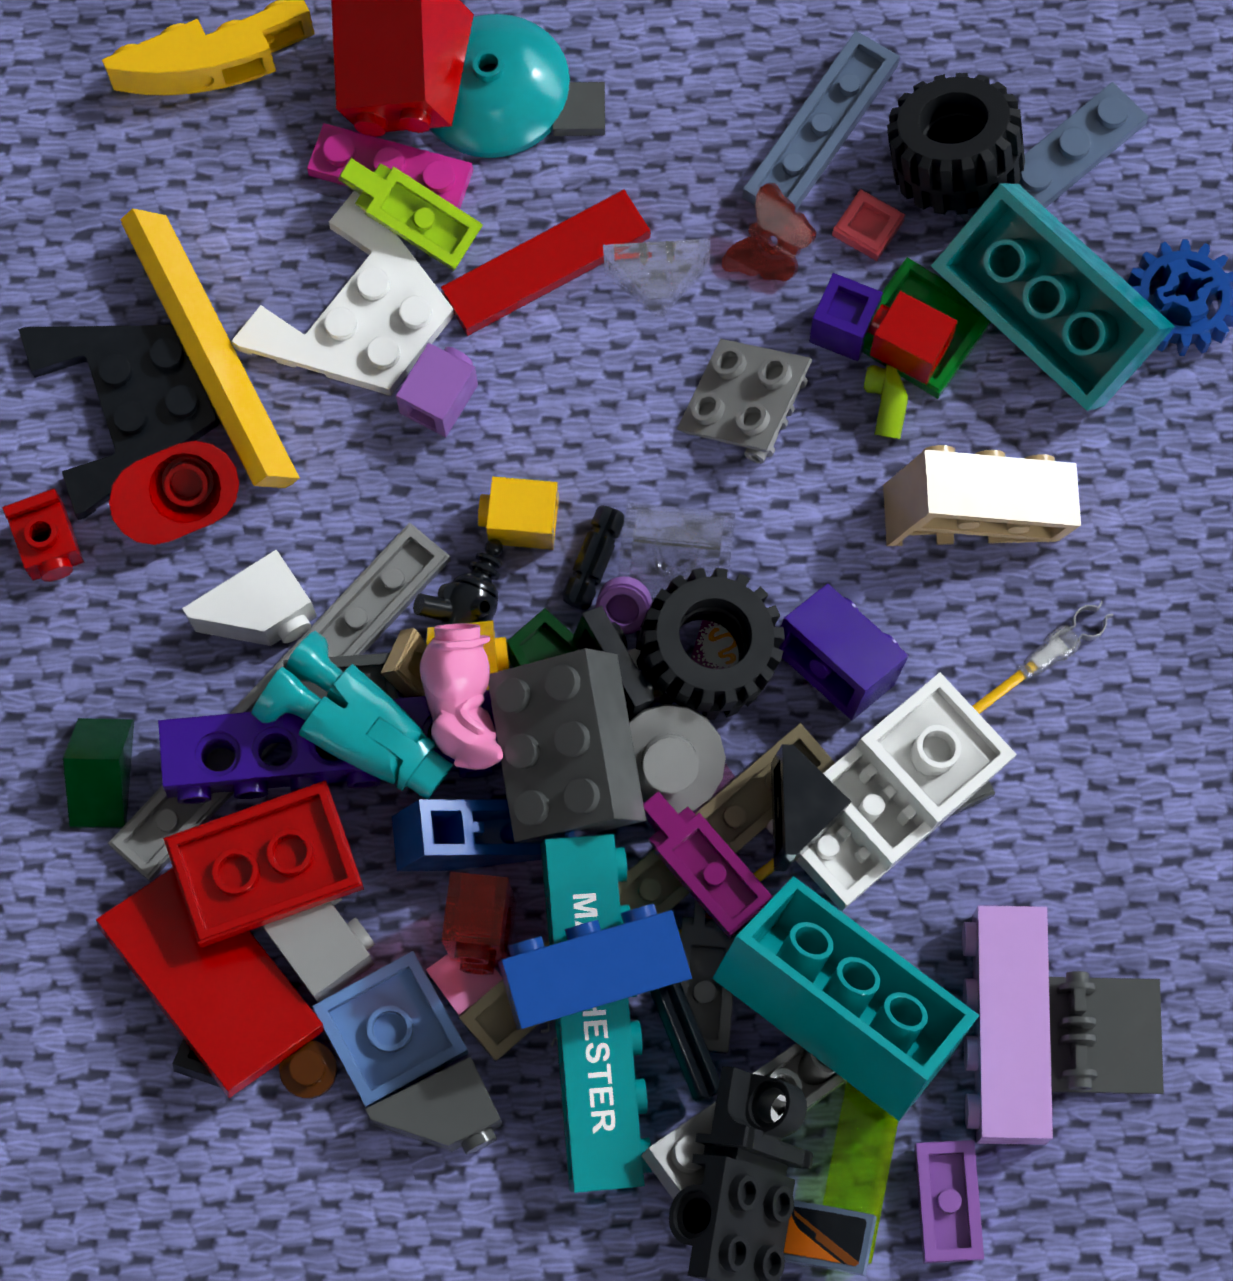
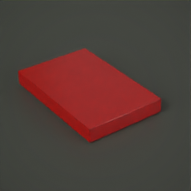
(263, 863)

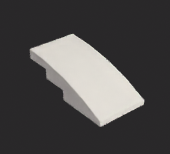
(902, 787)

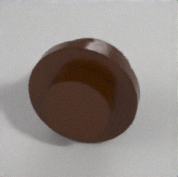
(309, 1071)

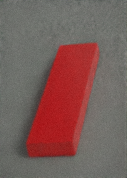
(543, 262)

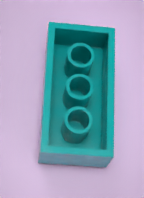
(1052, 296)
(845, 997)

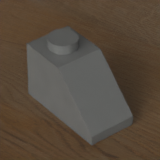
(442, 1110)

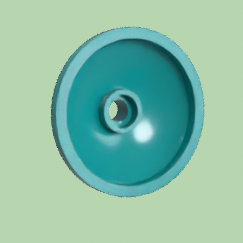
(517, 101)

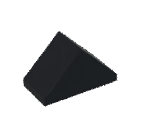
(802, 805)

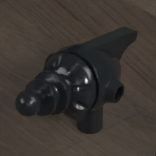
(470, 595)

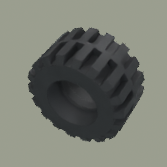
(955, 142)
(733, 608)

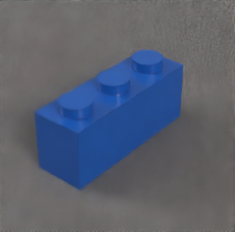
(593, 966)

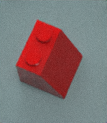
(399, 62)

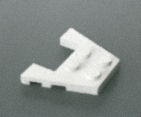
(372, 325)

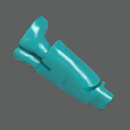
(354, 719)

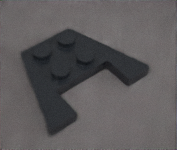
(143, 388)

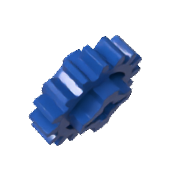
(1194, 277)

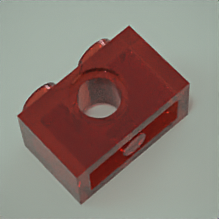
(478, 921)

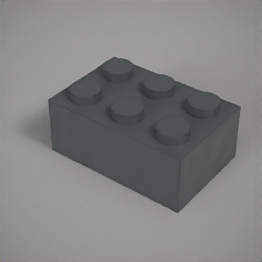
(566, 746)

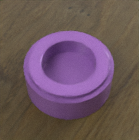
(625, 602)

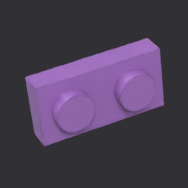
(949, 1201)

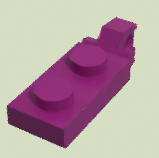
(705, 865)

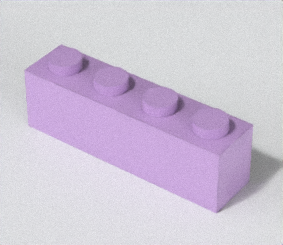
(1012, 1027)

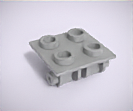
(746, 397)

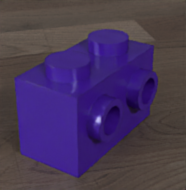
(841, 651)

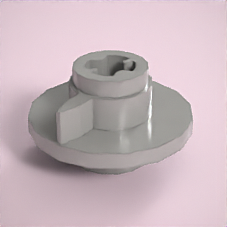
(677, 755)

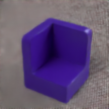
(844, 316)

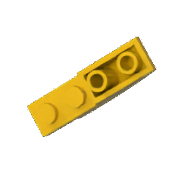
(191, 62)

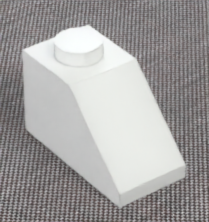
(255, 605)

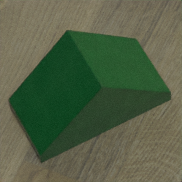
(98, 772)

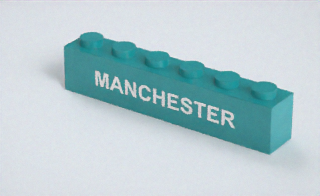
(598, 1043)

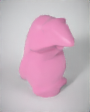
(454, 681)

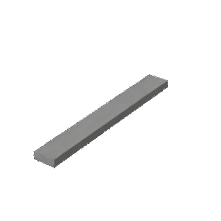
(349, 628)

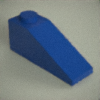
(457, 836)

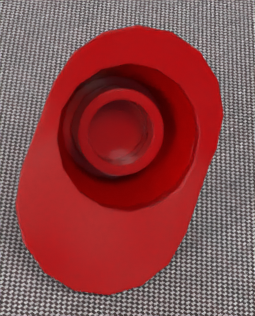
(174, 492)

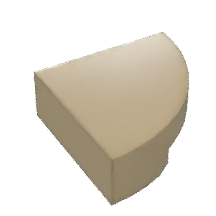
(403, 663)

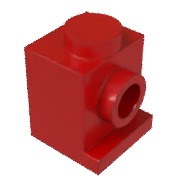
(36, 516)

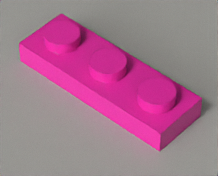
(437, 172)

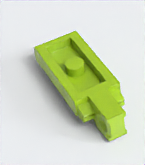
(412, 211)

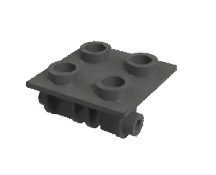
(1105, 1034)

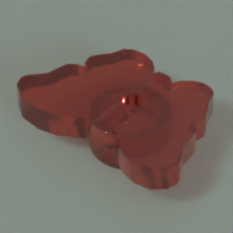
(757, 252)

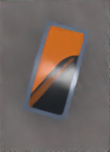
(829, 1238)

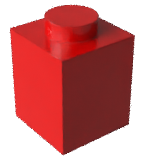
(911, 336)

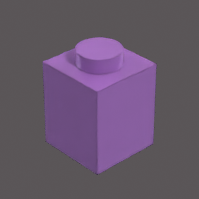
(437, 388)

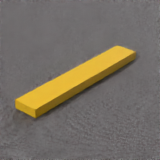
(209, 349)

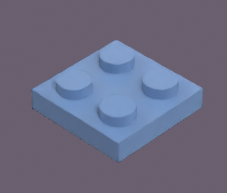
(390, 1029)

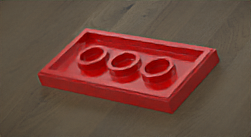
(220, 997)

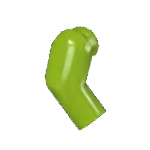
(893, 399)

